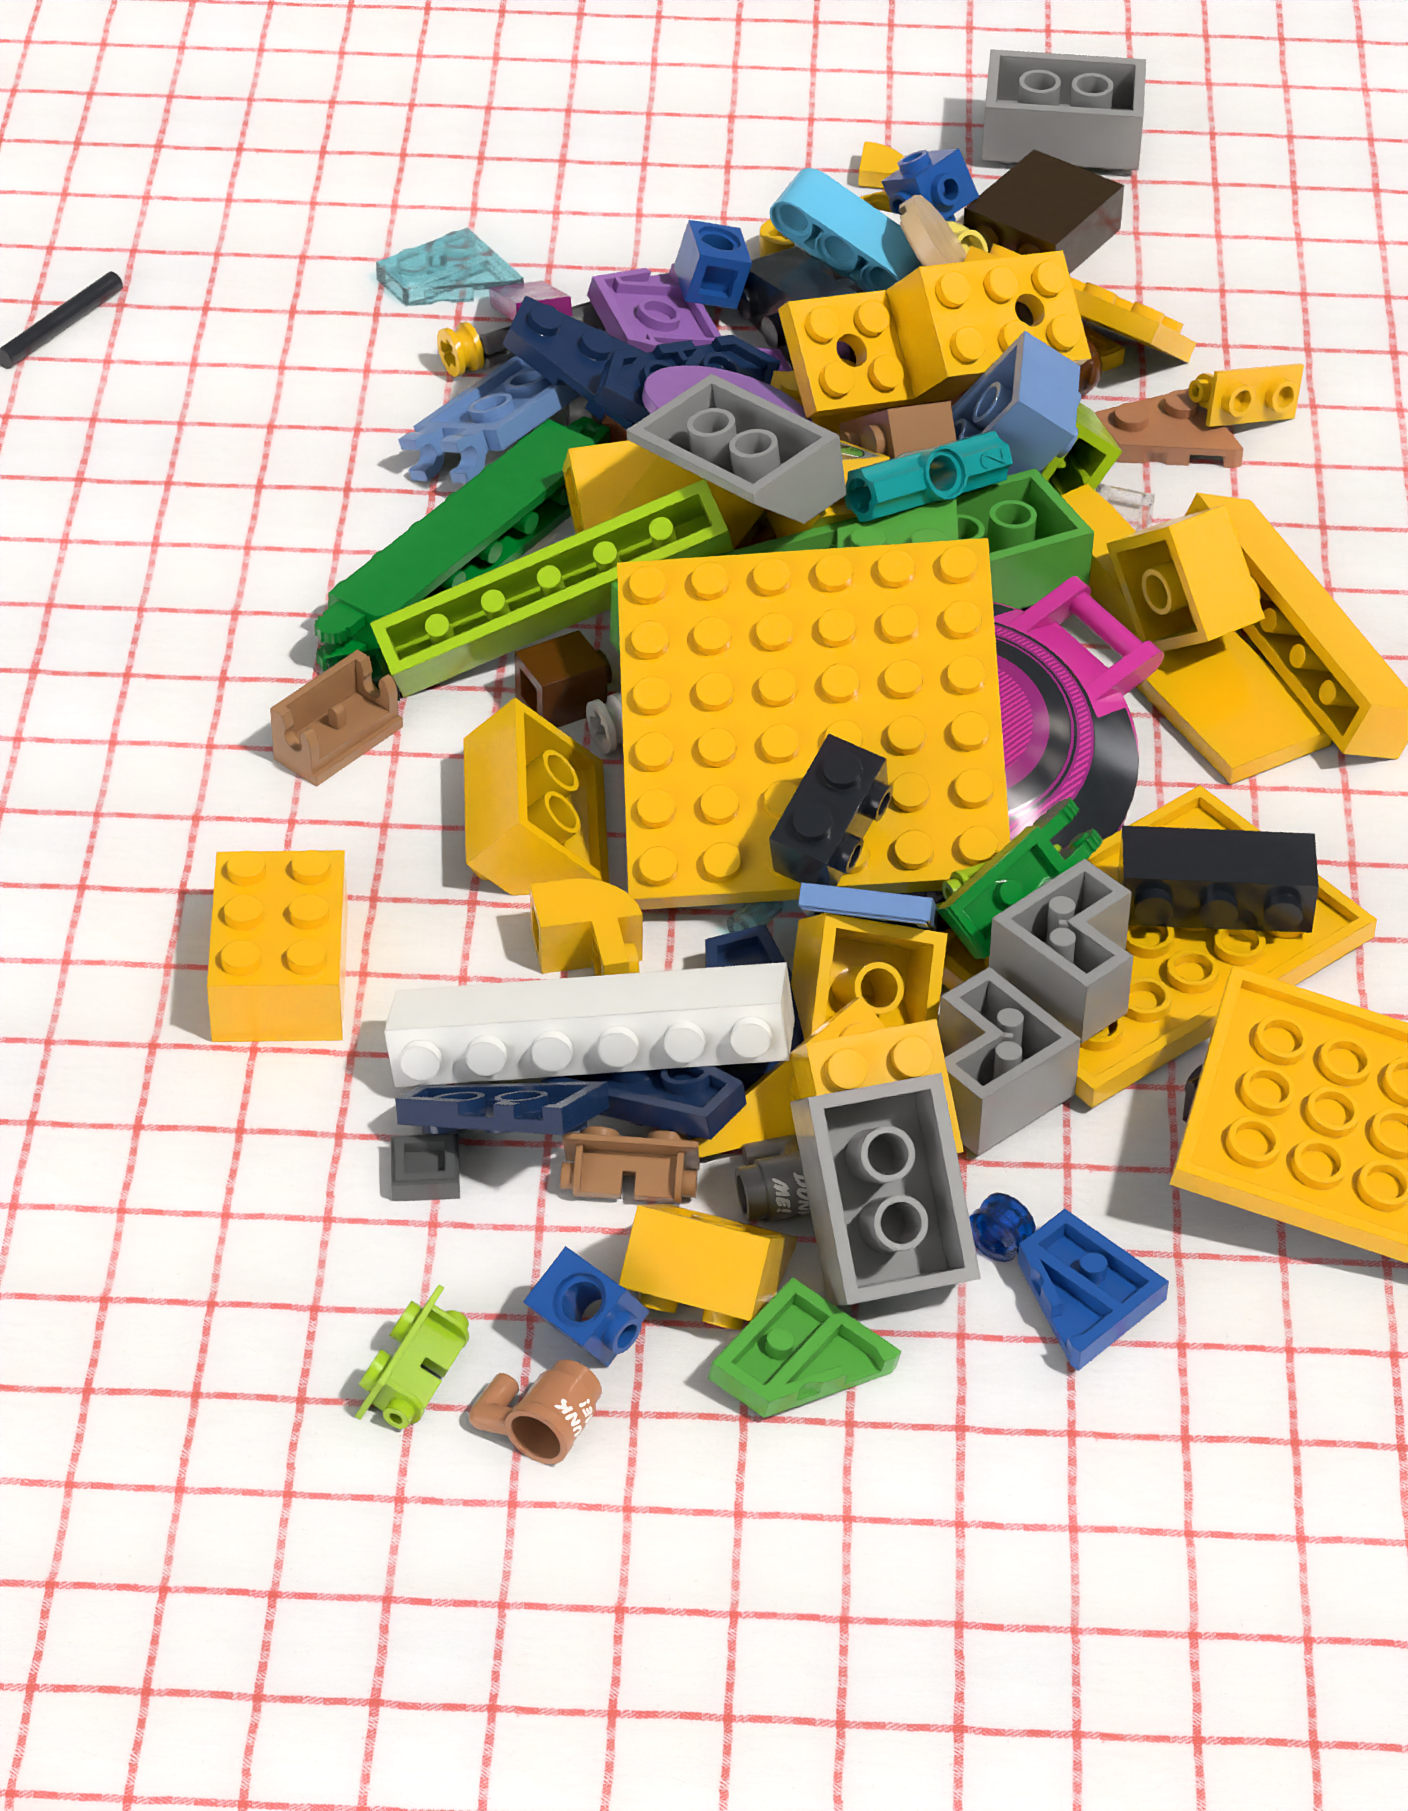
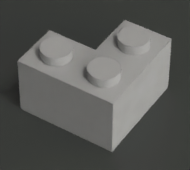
(1068, 948)
(1003, 1059)

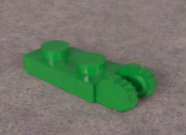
(1013, 874)

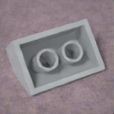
(747, 448)

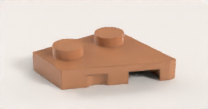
(1168, 431)

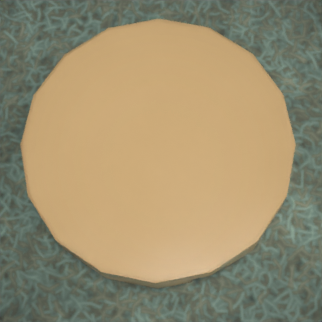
(929, 233)

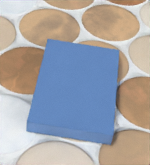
(870, 905)

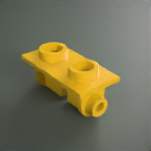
(1248, 394)

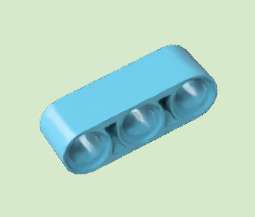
(843, 231)

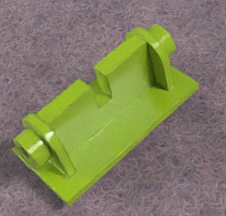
(397, 1381)

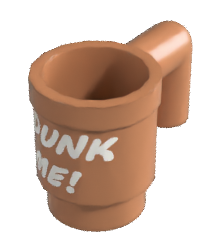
(548, 1414)

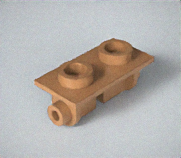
(605, 1157)

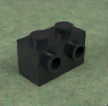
(830, 814)

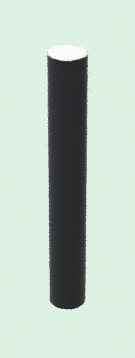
(59, 319)

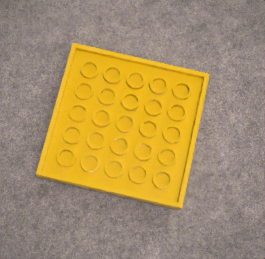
(749, 667)

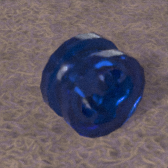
(1001, 1226)

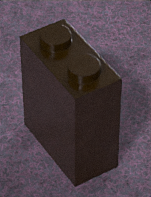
(1047, 209)

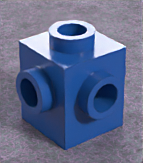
(936, 176)

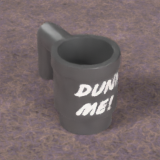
(772, 1180)

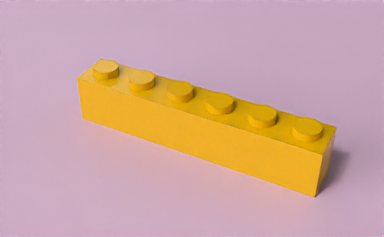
(1316, 643)

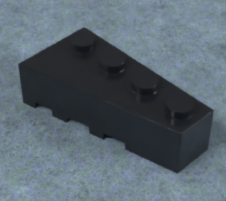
(785, 278)

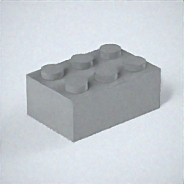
(1065, 107)
(885, 1190)

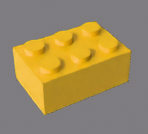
(278, 946)

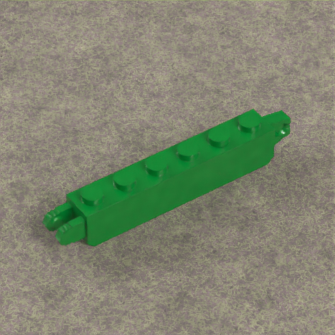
(467, 535)

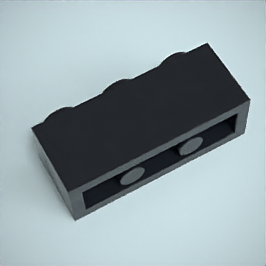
(1219, 878)

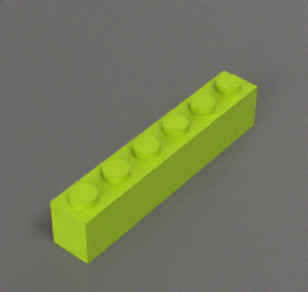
(543, 589)

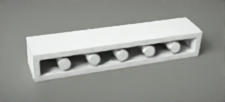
(590, 1025)

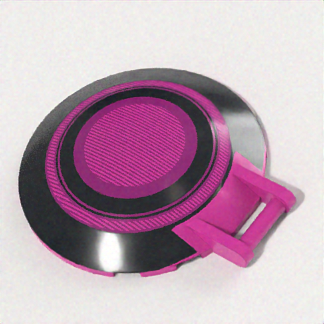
(1067, 713)

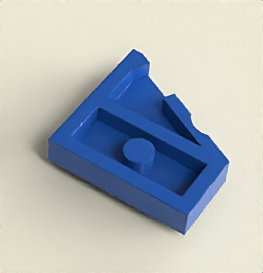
(1087, 1285)

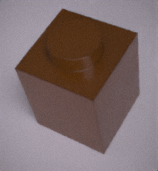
(561, 677)

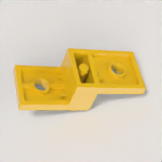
(928, 332)

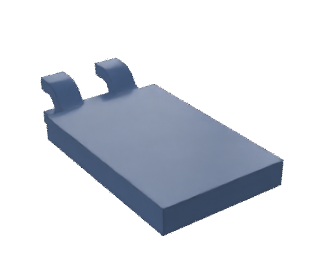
(484, 419)

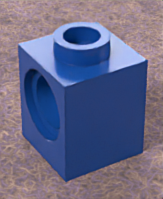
(712, 264)
(569, 1289)

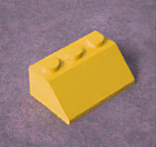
(532, 803)

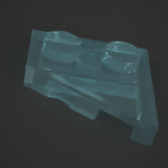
(444, 270)

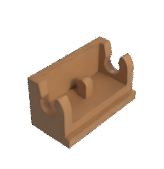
(334, 719)

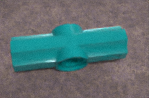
(927, 476)

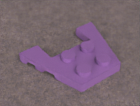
(653, 311)

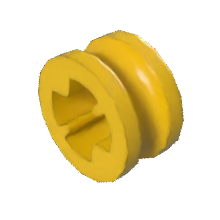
(460, 349)

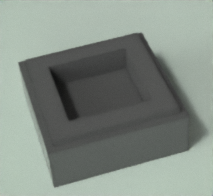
(425, 1167)

